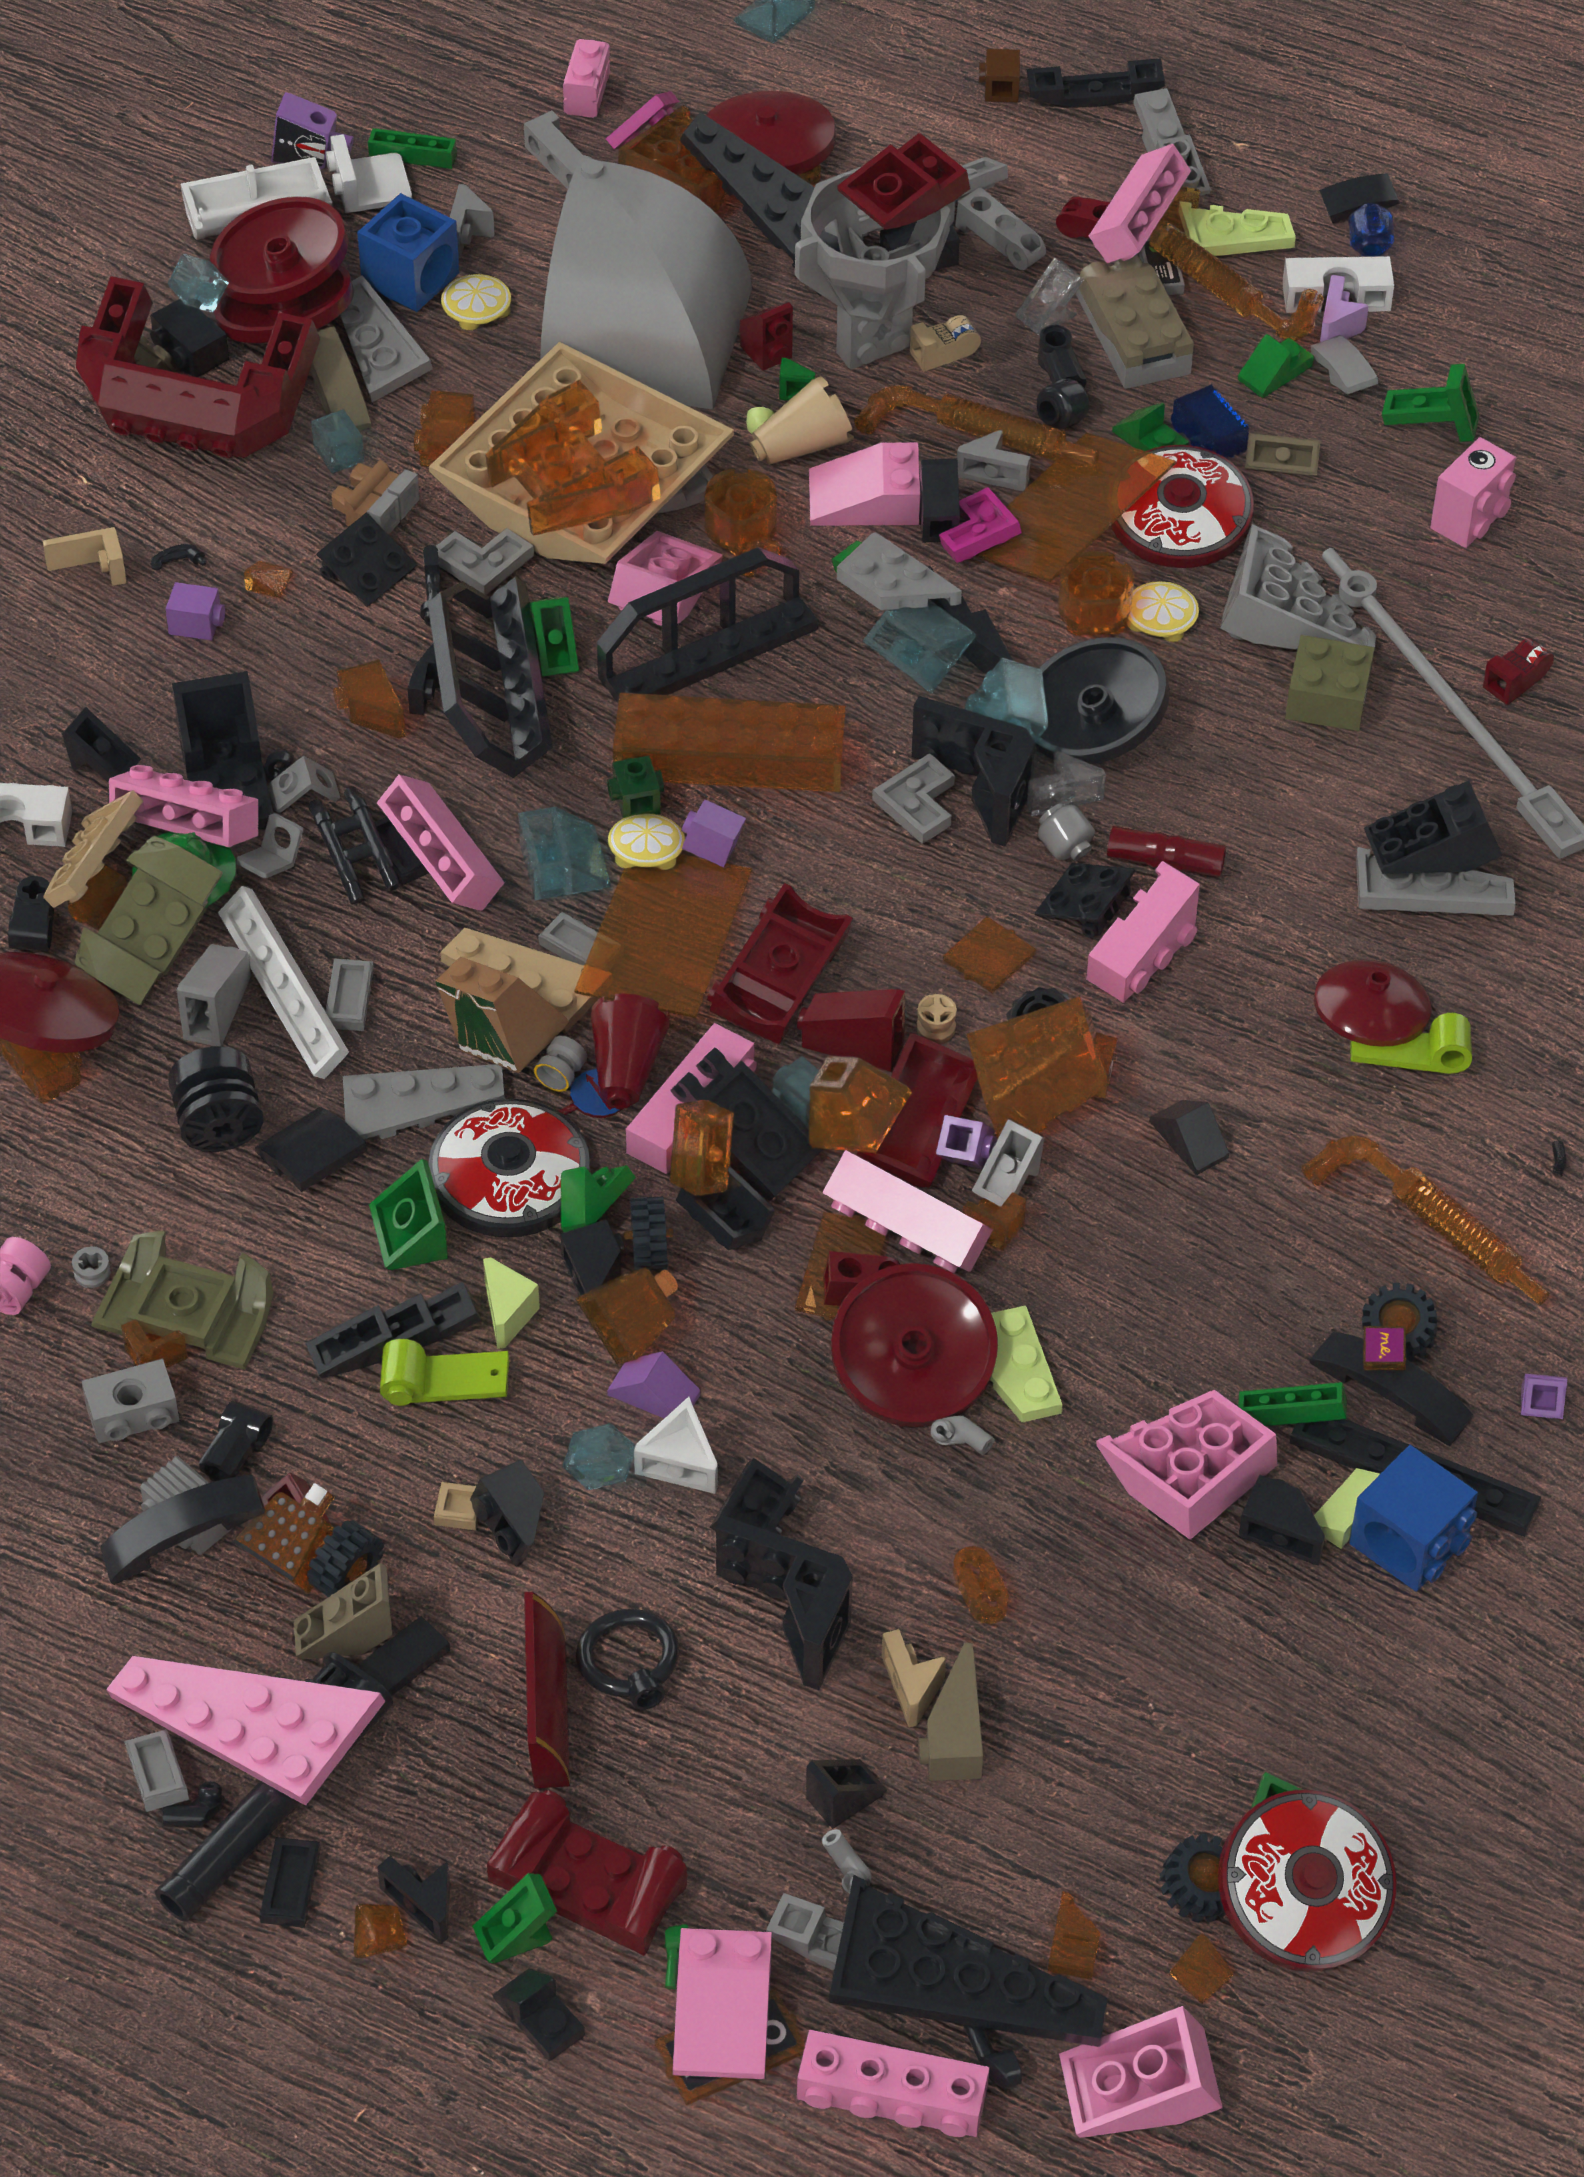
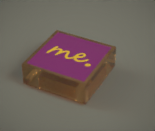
(1384, 1348)

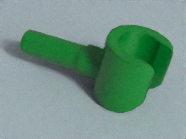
(672, 1947)

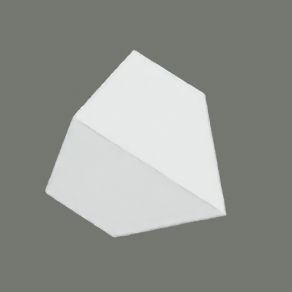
(678, 1452)

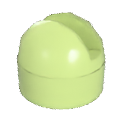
(756, 417)

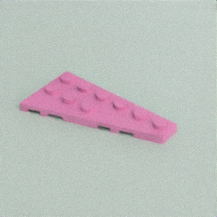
(262, 1724)

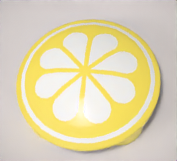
(476, 300)
(1163, 610)
(646, 841)

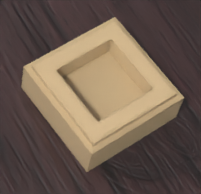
(455, 1507)

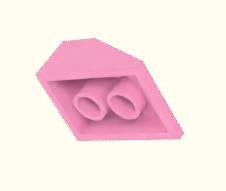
(867, 487)
(657, 564)
(722, 2003)
(1142, 2077)

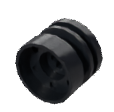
(215, 1099)

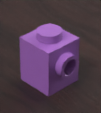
(194, 611)
(712, 832)
(965, 1141)

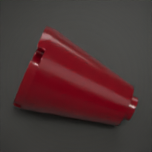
(626, 1045)

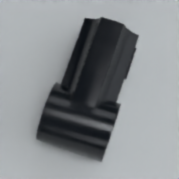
(1057, 355)
(239, 1433)

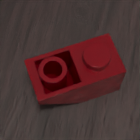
(768, 335)

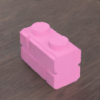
(586, 78)

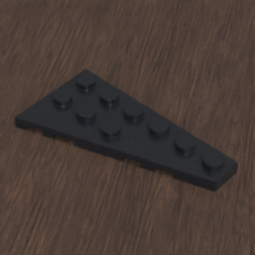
(939, 1971)

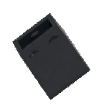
(1435, 835)

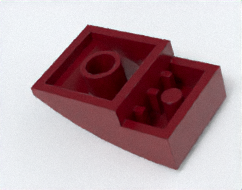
(906, 183)

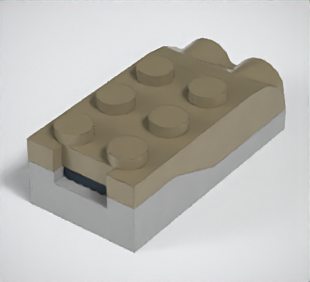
(1135, 322)

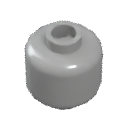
(1066, 832)

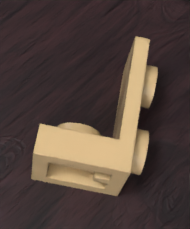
(87, 548)

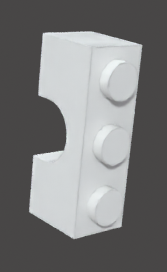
(1365, 278)
(41, 809)

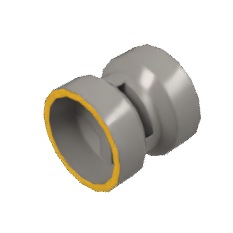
(560, 1063)

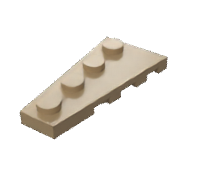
(90, 848)

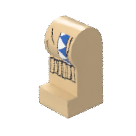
(943, 342)

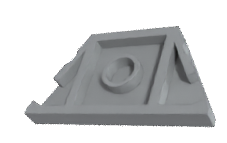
(892, 577)

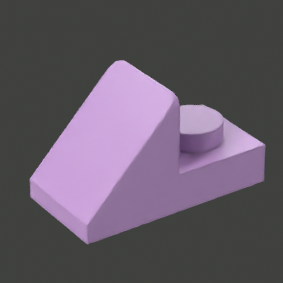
(1340, 315)

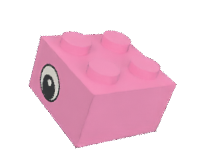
(1473, 492)

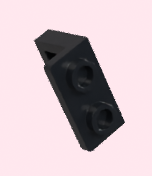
(730, 1216)
(760, 1498)

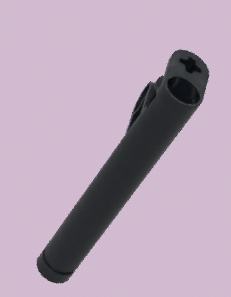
(253, 1817)

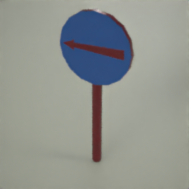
(586, 1097)

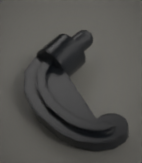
(178, 552)

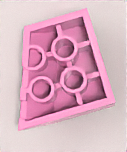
(1192, 1460)

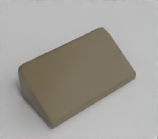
(1282, 454)

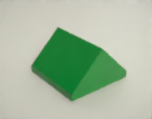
(410, 1220)

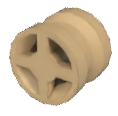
(943, 1012)

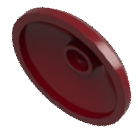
(1372, 1003)

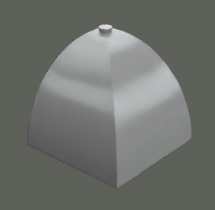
(645, 281)

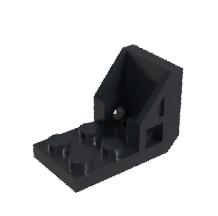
(222, 736)
(982, 747)
(808, 1577)

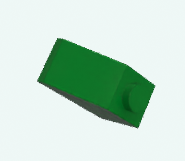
(554, 635)

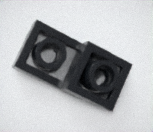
(1349, 195)
(423, 682)

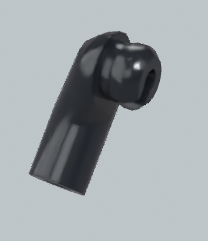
(199, 1811)

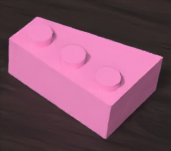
(1148, 936)

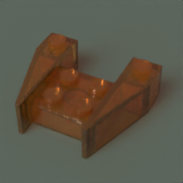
(565, 471)

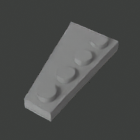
(381, 343)
(1432, 892)
(402, 1099)

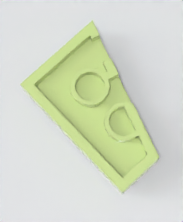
(1235, 232)
(1021, 1368)

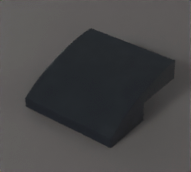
(311, 1148)

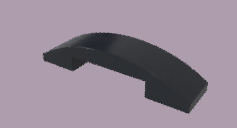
(1095, 89)
(1412, 1389)
(178, 1519)

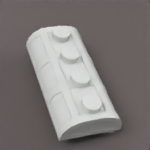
(221, 199)

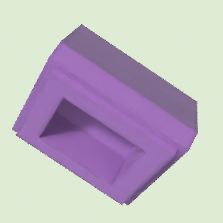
(1543, 1396)

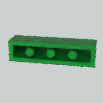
(414, 148)
(1295, 1404)

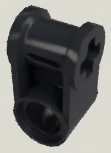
(32, 916)

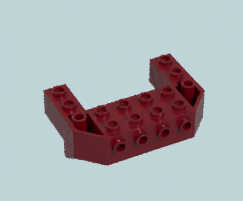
(186, 407)

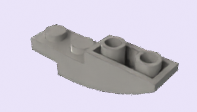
(1164, 128)

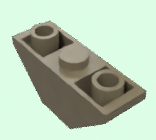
(348, 1620)

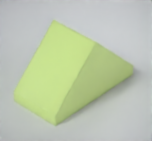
(510, 1299)

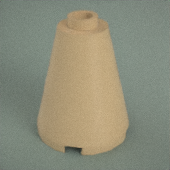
(803, 425)

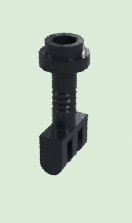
(432, 580)

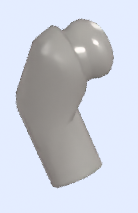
(961, 1431)
(845, 1858)

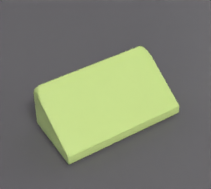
(1338, 1512)

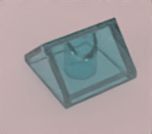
(773, 17)

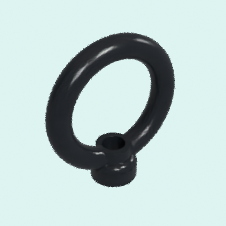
(642, 1686)

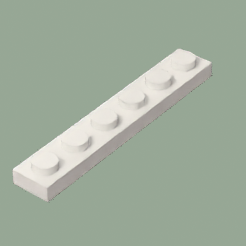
(283, 983)

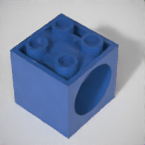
(408, 252)
(1414, 1518)

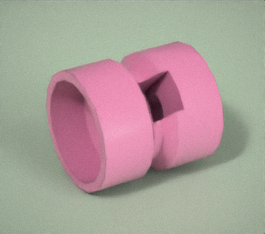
(21, 1270)

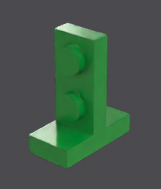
(1436, 404)

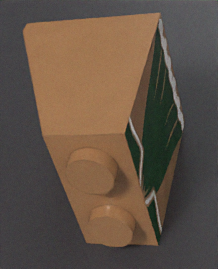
(497, 1014)

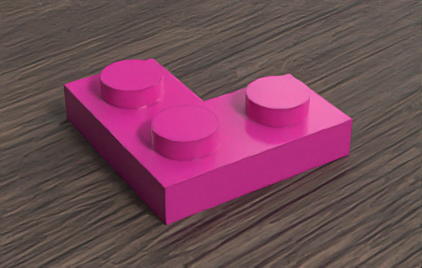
(649, 114)
(985, 526)

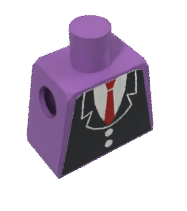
(304, 131)

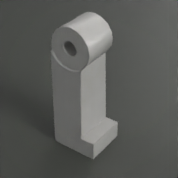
(551, 147)
(999, 228)

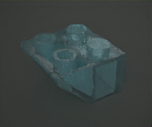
(920, 642)
(1013, 695)
(561, 853)

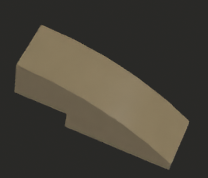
(336, 380)

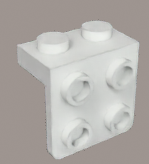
(365, 181)

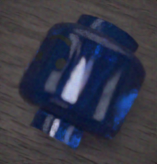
(1371, 230)

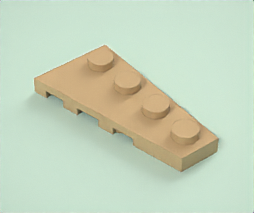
(544, 973)

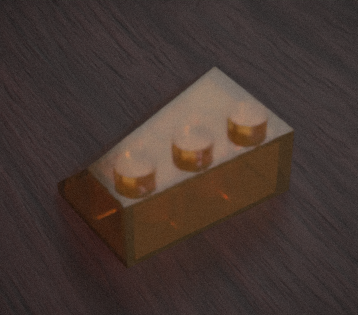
(663, 154)
(1038, 1065)

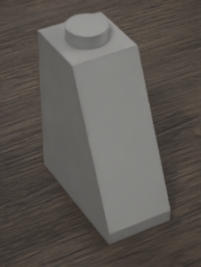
(212, 994)

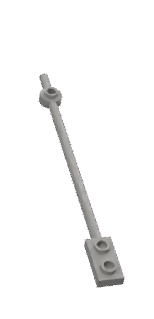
(1541, 807)

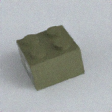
(1329, 683)

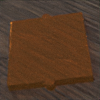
(989, 954)

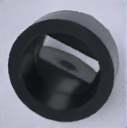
(275, 756)

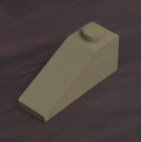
(953, 1726)

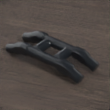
(344, 858)

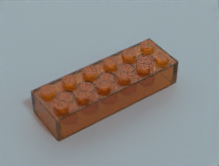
(734, 741)

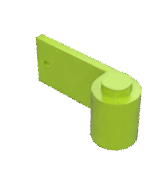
(1442, 1050)
(417, 1378)

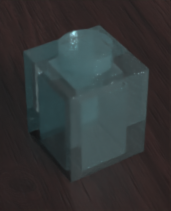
(197, 283)
(337, 441)
(792, 1087)
(599, 1456)

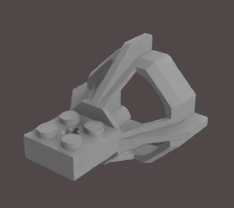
(866, 283)

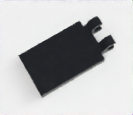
(767, 1137)

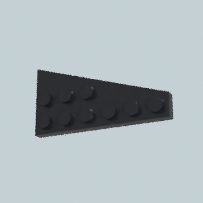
(770, 193)

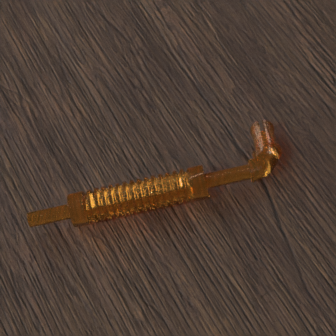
(1231, 287)
(976, 420)
(1433, 1206)

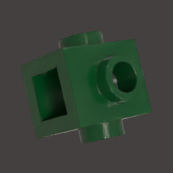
(638, 780)

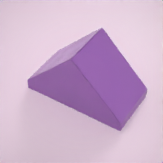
(653, 1385)

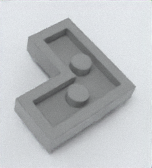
(484, 566)
(911, 794)

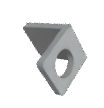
(300, 779)
(271, 857)

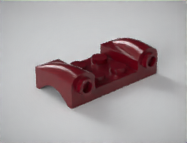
(778, 965)
(587, 1874)

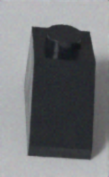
(592, 1255)
(1282, 1521)

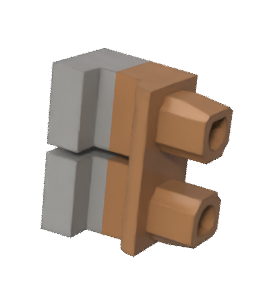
(379, 493)

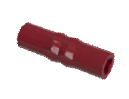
(1175, 850)

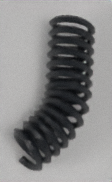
(1559, 1162)

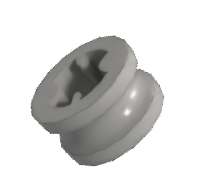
(89, 1277)

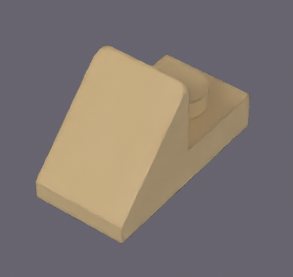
(912, 1682)

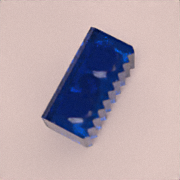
(1210, 422)

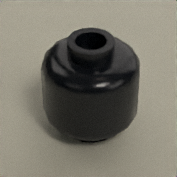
(1062, 404)

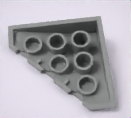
(1281, 600)

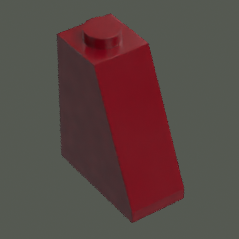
(856, 1025)

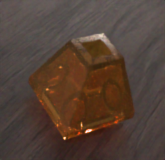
(853, 1105)

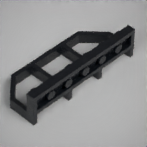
(717, 651)
(519, 669)

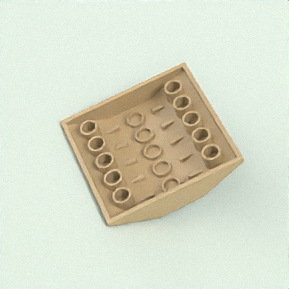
(631, 416)

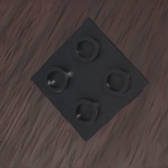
(365, 560)
(1088, 895)

